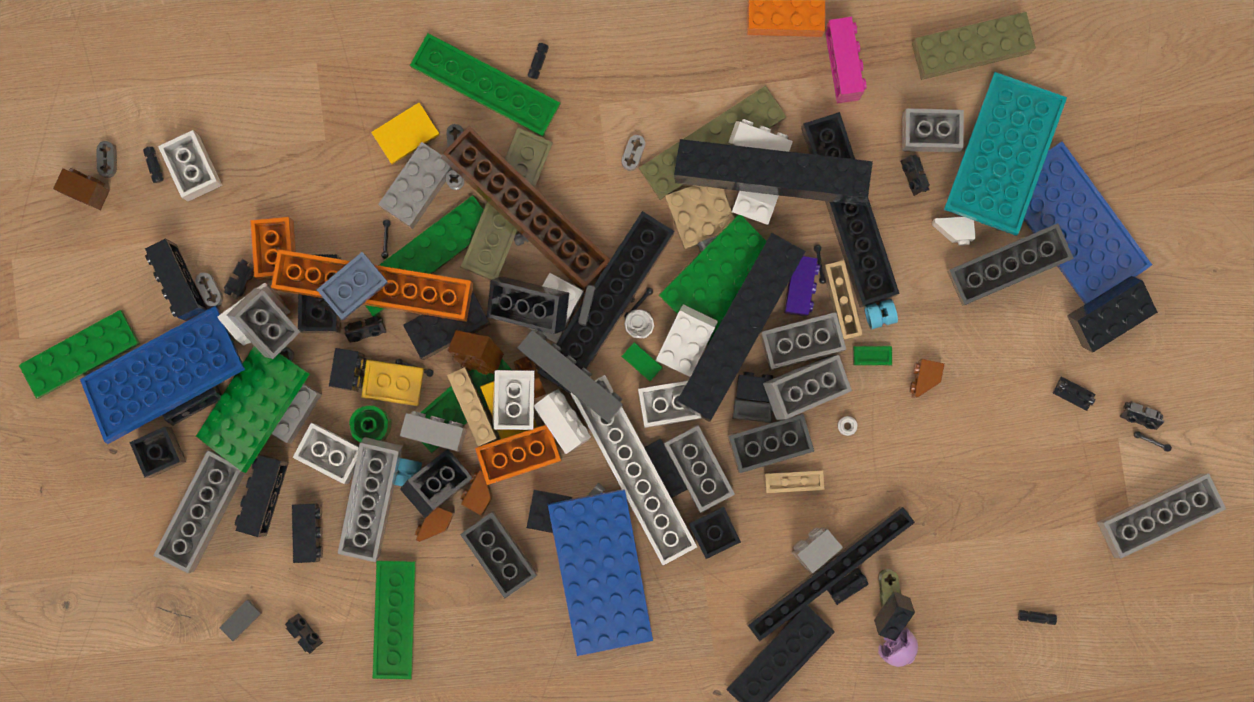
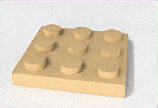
(699, 213)

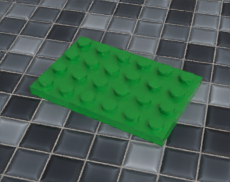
(716, 272)
(252, 408)

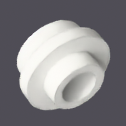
(853, 423)

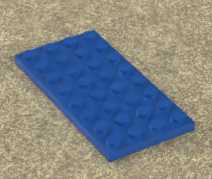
(1096, 237)
(161, 375)
(600, 572)

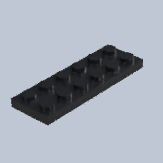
(781, 658)

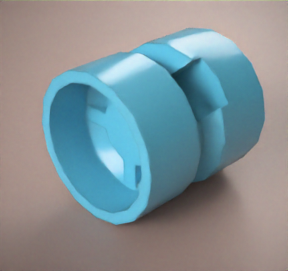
(874, 314)
(407, 469)

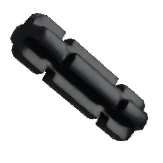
(538, 61)
(153, 164)
(1037, 617)

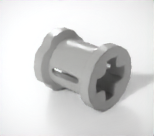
(454, 186)

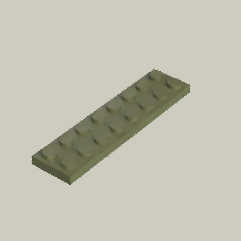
(757, 108)
(494, 233)

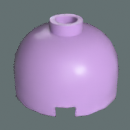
(901, 651)

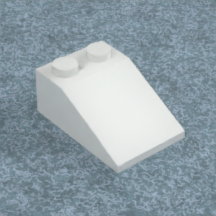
(755, 206)
(574, 298)
(513, 400)

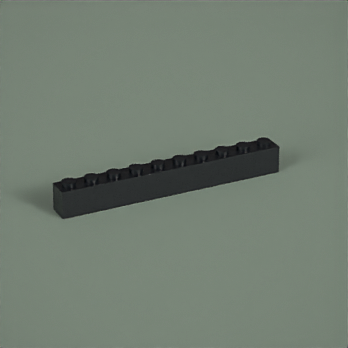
(830, 573)

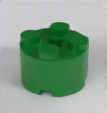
(380, 419)

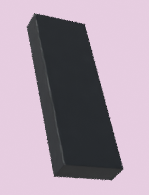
(665, 468)

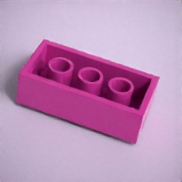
(844, 59)

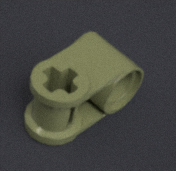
(886, 588)

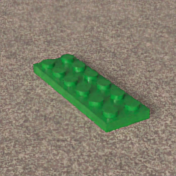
(79, 354)
(447, 404)
(394, 620)

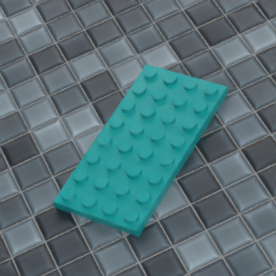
(1005, 153)

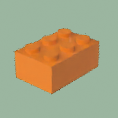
(267, 238)

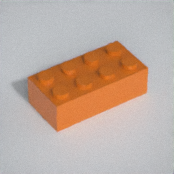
(786, 18)
(518, 454)

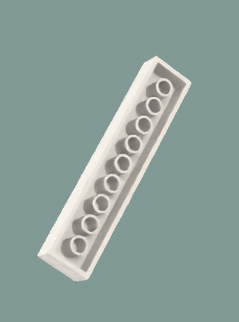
(640, 480)

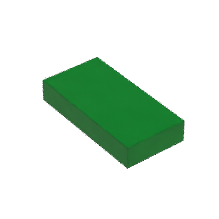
(872, 355)
(642, 361)

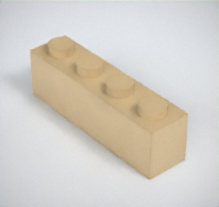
(842, 299)
(472, 407)

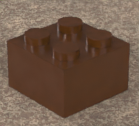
(82, 188)
(475, 352)

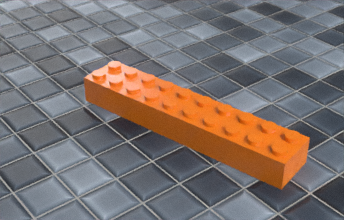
(404, 291)

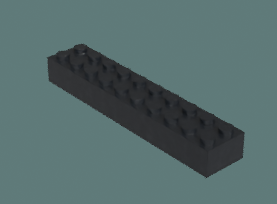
(773, 172)
(853, 223)
(614, 291)
(740, 327)

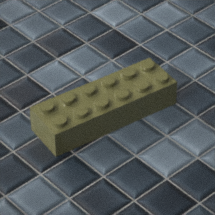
(973, 45)

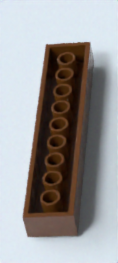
(525, 208)

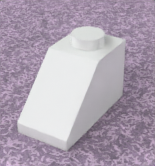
(956, 229)

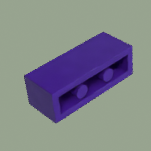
(802, 287)

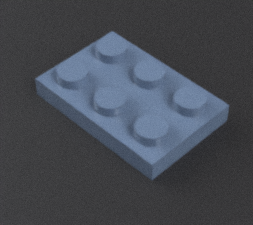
(352, 286)

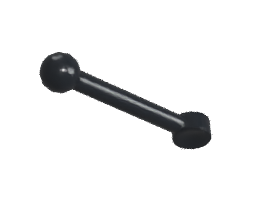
(817, 249)
(384, 254)
(649, 291)
(429, 372)
(1166, 447)

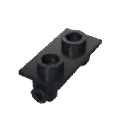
(912, 166)
(237, 286)
(356, 332)
(1074, 393)
(1150, 419)
(848, 586)
(309, 639)

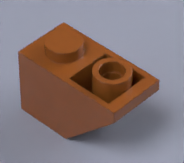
(527, 364)
(927, 376)
(478, 495)
(434, 524)

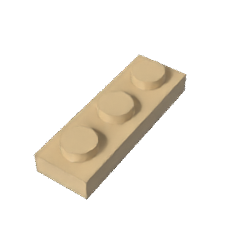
(794, 481)

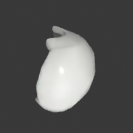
(639, 323)

